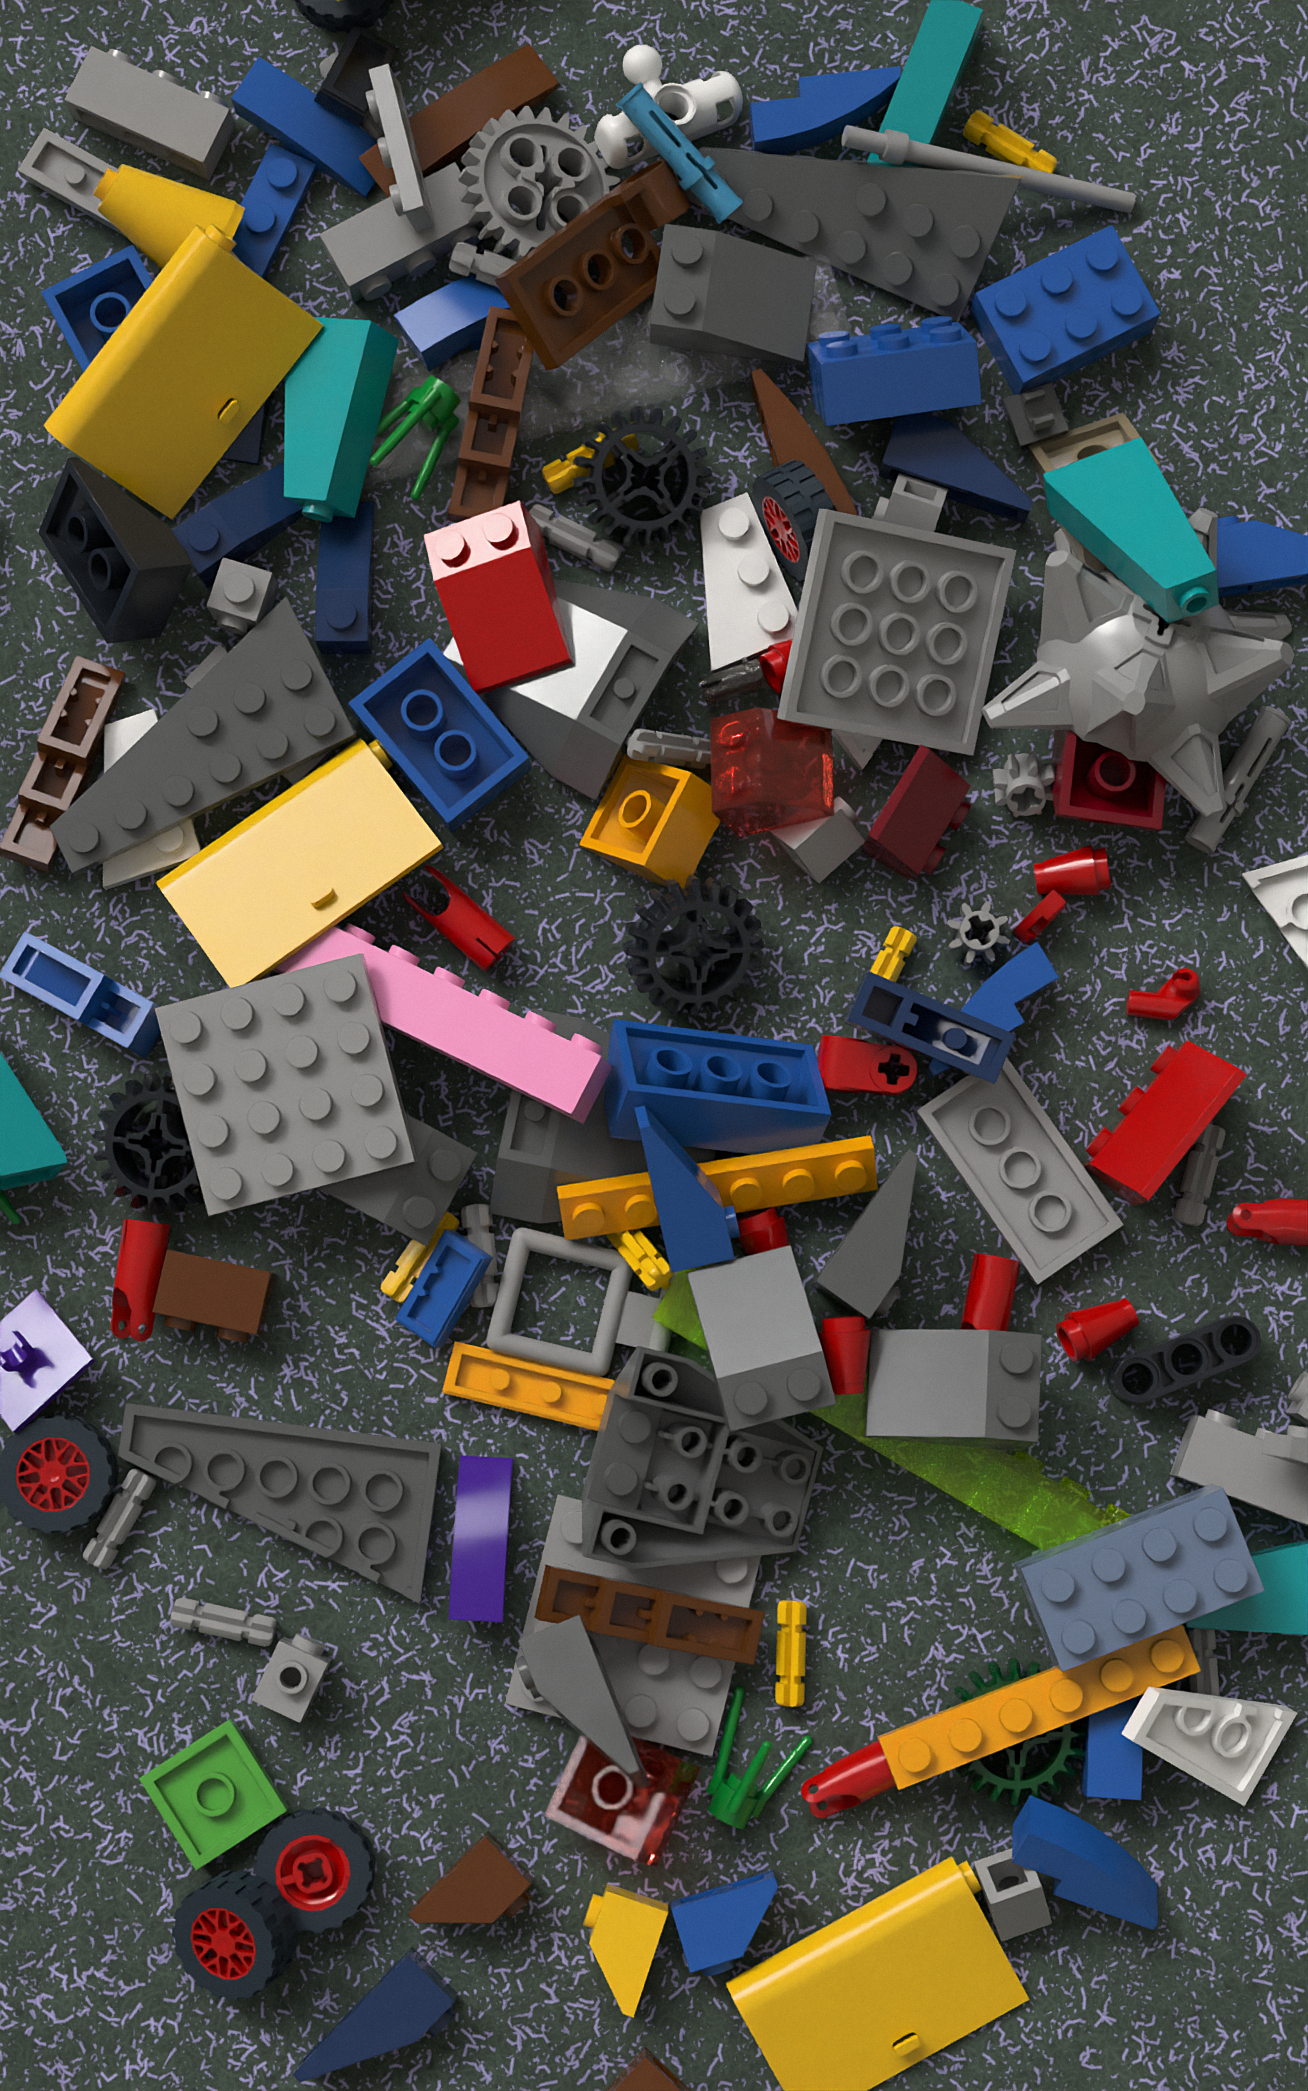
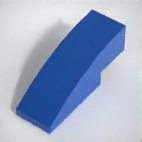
(820, 109)
(303, 126)
(449, 319)
(83, 994)
(999, 995)
(1111, 1760)
(1084, 1863)

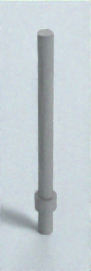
(896, 147)

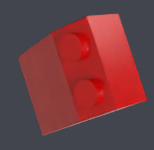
(499, 596)

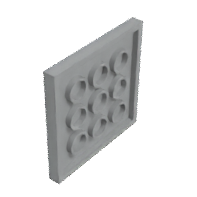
(896, 632)
(286, 1084)
(661, 1691)

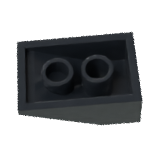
(114, 555)

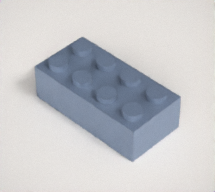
(1138, 1577)

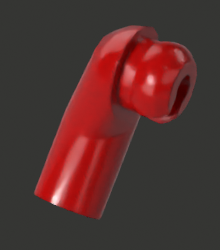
(1169, 1000)

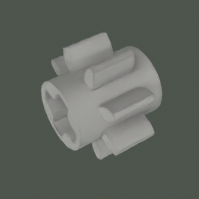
(1023, 784)
(974, 947)

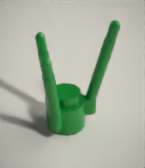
(428, 407)
(736, 1798)

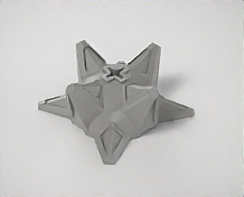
(1144, 683)

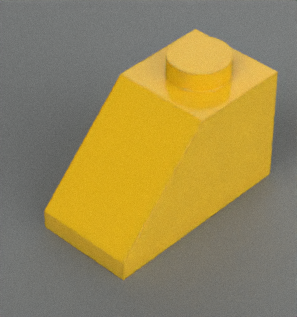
(625, 1940)

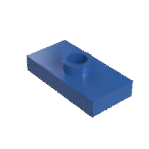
(443, 1288)

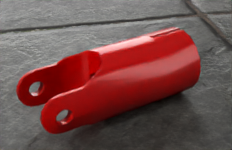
(466, 925)
(1273, 1221)
(138, 1277)
(990, 1293)
(849, 1781)

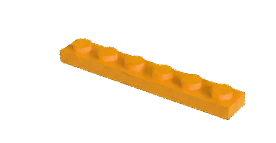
(742, 1181)
(1034, 1707)

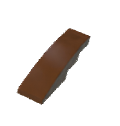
(452, 121)
(492, 417)
(792, 438)
(63, 761)
(650, 1614)

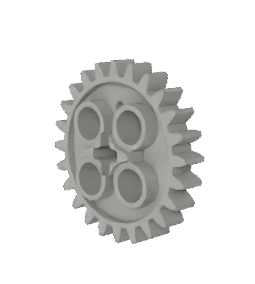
(499, 180)

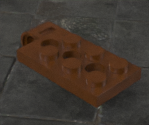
(633, 208)

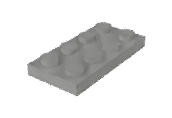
(1020, 1171)

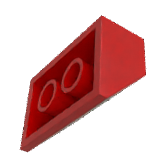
(1162, 1121)

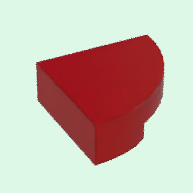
(1039, 917)

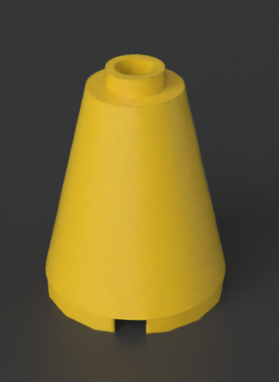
(160, 211)

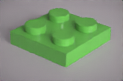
(214, 1793)

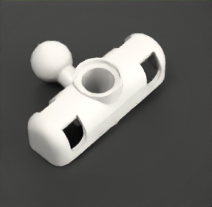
(691, 103)

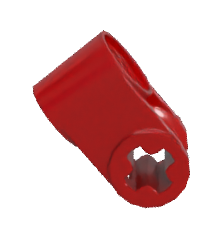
(853, 1064)

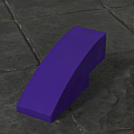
(481, 1539)

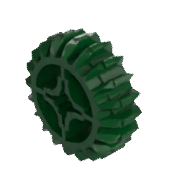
(1016, 1758)

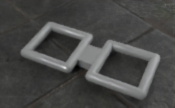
(623, 1317)

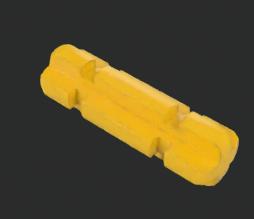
(1006, 143)
(559, 474)
(890, 961)
(642, 1258)
(413, 1260)
(790, 1653)

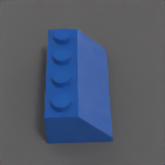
(715, 1088)

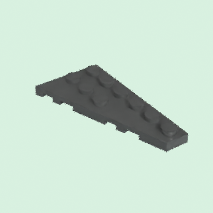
(882, 222)
(231, 732)
(324, 1488)

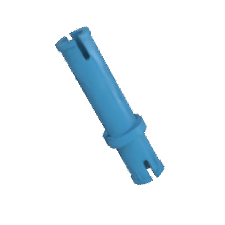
(679, 153)

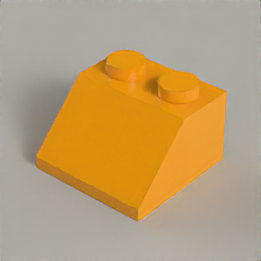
(653, 821)

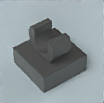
(1035, 416)

